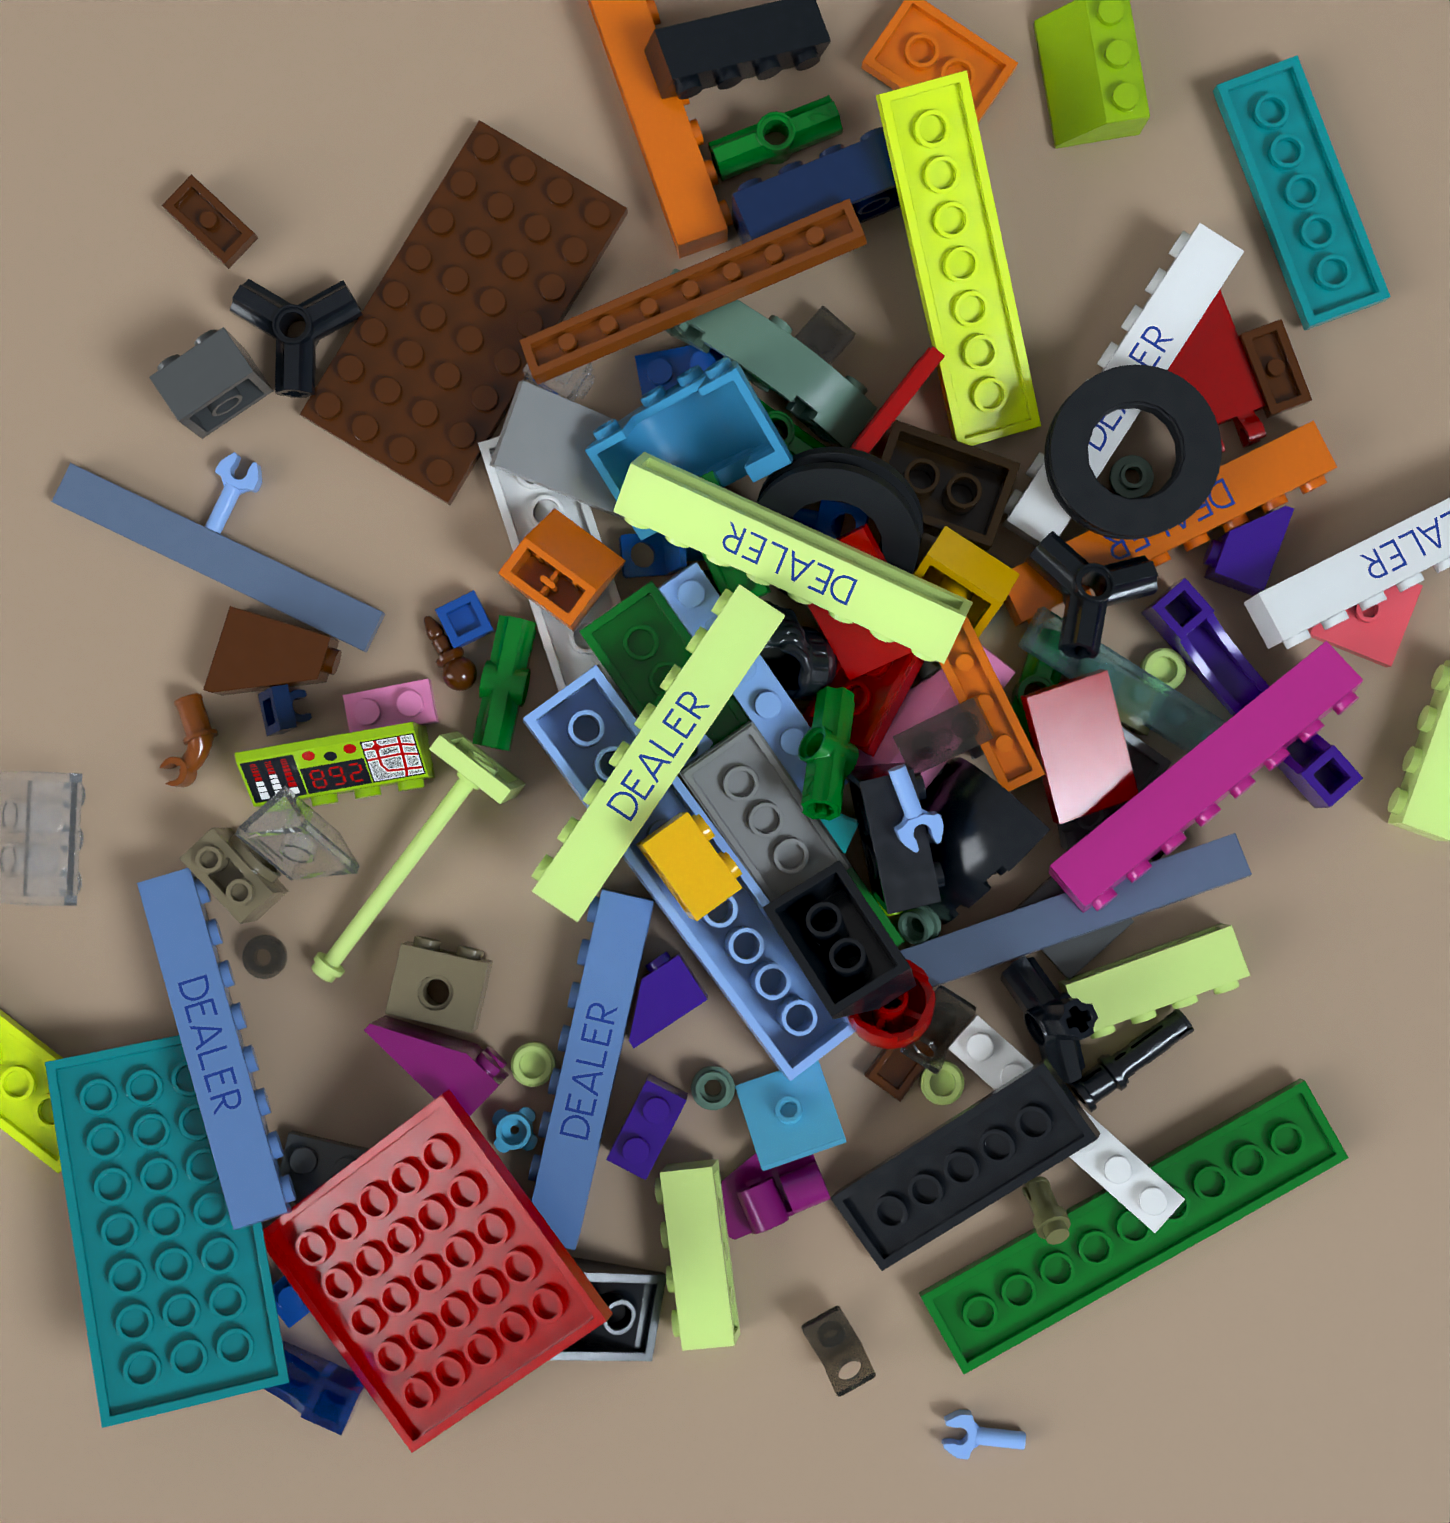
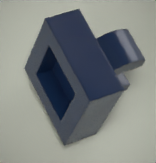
(278, 709)

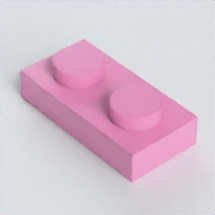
(391, 706)

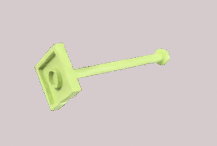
(474, 771)

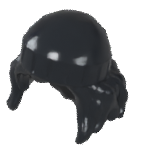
(799, 657)

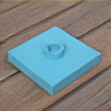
(790, 1116)

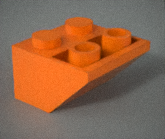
(561, 568)

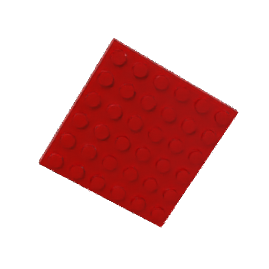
(433, 1272)

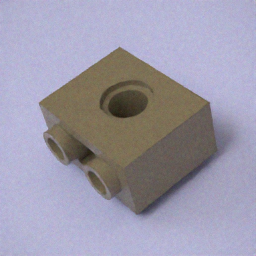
(235, 874)
(462, 971)

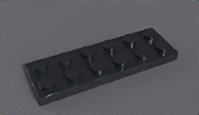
(965, 1164)

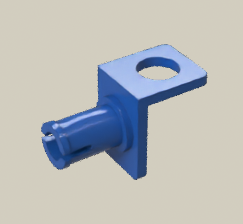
(830, 517)
(667, 557)

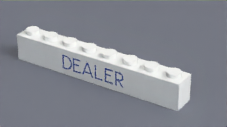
(1151, 339)
(1353, 578)

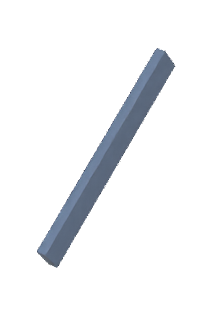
(218, 557)
(1061, 920)

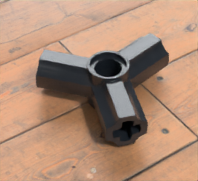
(273, 315)
(1085, 613)
(1051, 1017)

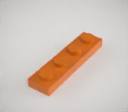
(973, 675)

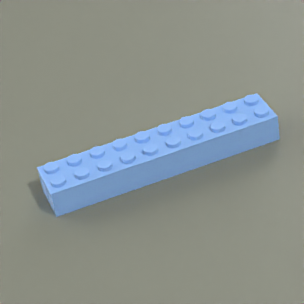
(734, 940)

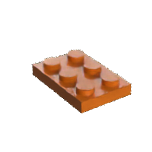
(929, 44)

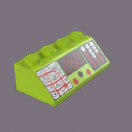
(340, 765)

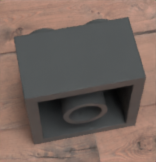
(210, 382)

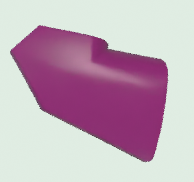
(766, 1199)

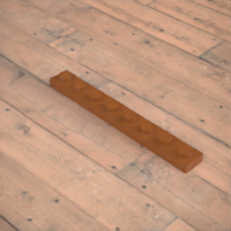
(693, 291)

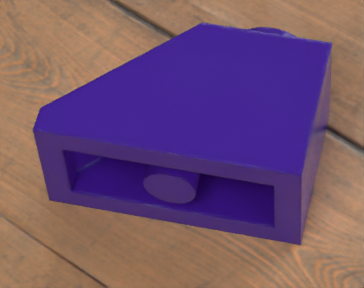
(1247, 553)
(664, 996)

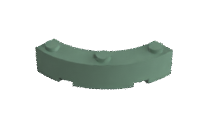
(772, 358)

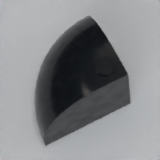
(981, 836)

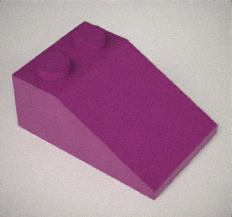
(441, 1060)

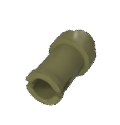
(1049, 1218)

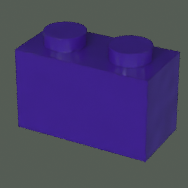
(647, 1126)

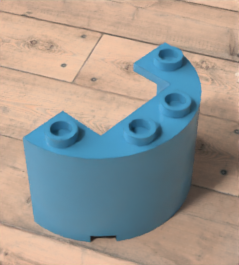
(698, 425)

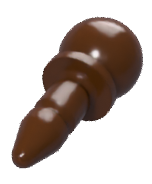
(458, 671)

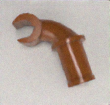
(198, 738)

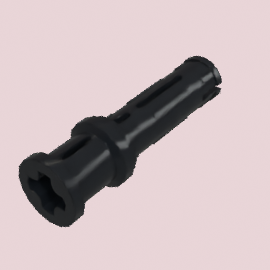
(1114, 1070)

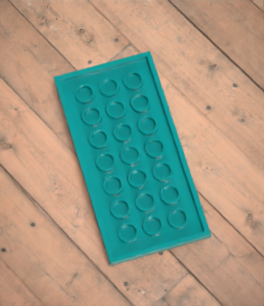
(166, 1285)

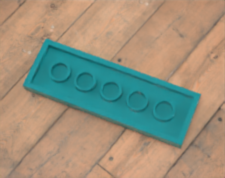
(1301, 193)

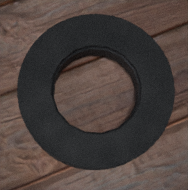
(1189, 423)
(856, 480)

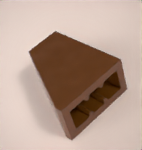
(268, 653)

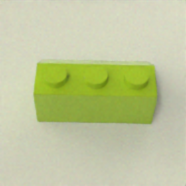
(1091, 72)

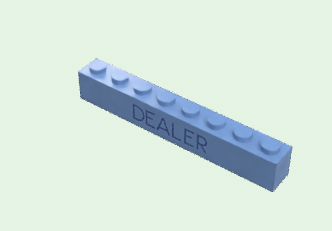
(215, 1048)
(590, 1060)

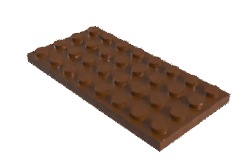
(442, 332)

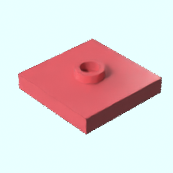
(1375, 631)

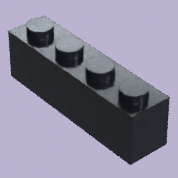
(736, 47)

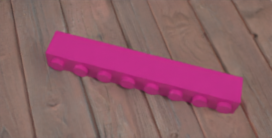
(1205, 777)

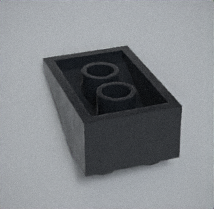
(636, 1305)

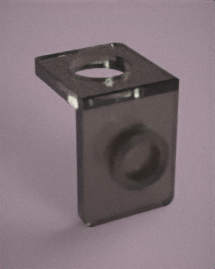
(948, 1020)
(837, 1345)

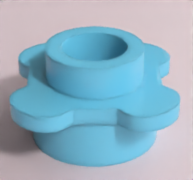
(505, 1138)

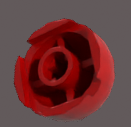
(900, 1020)

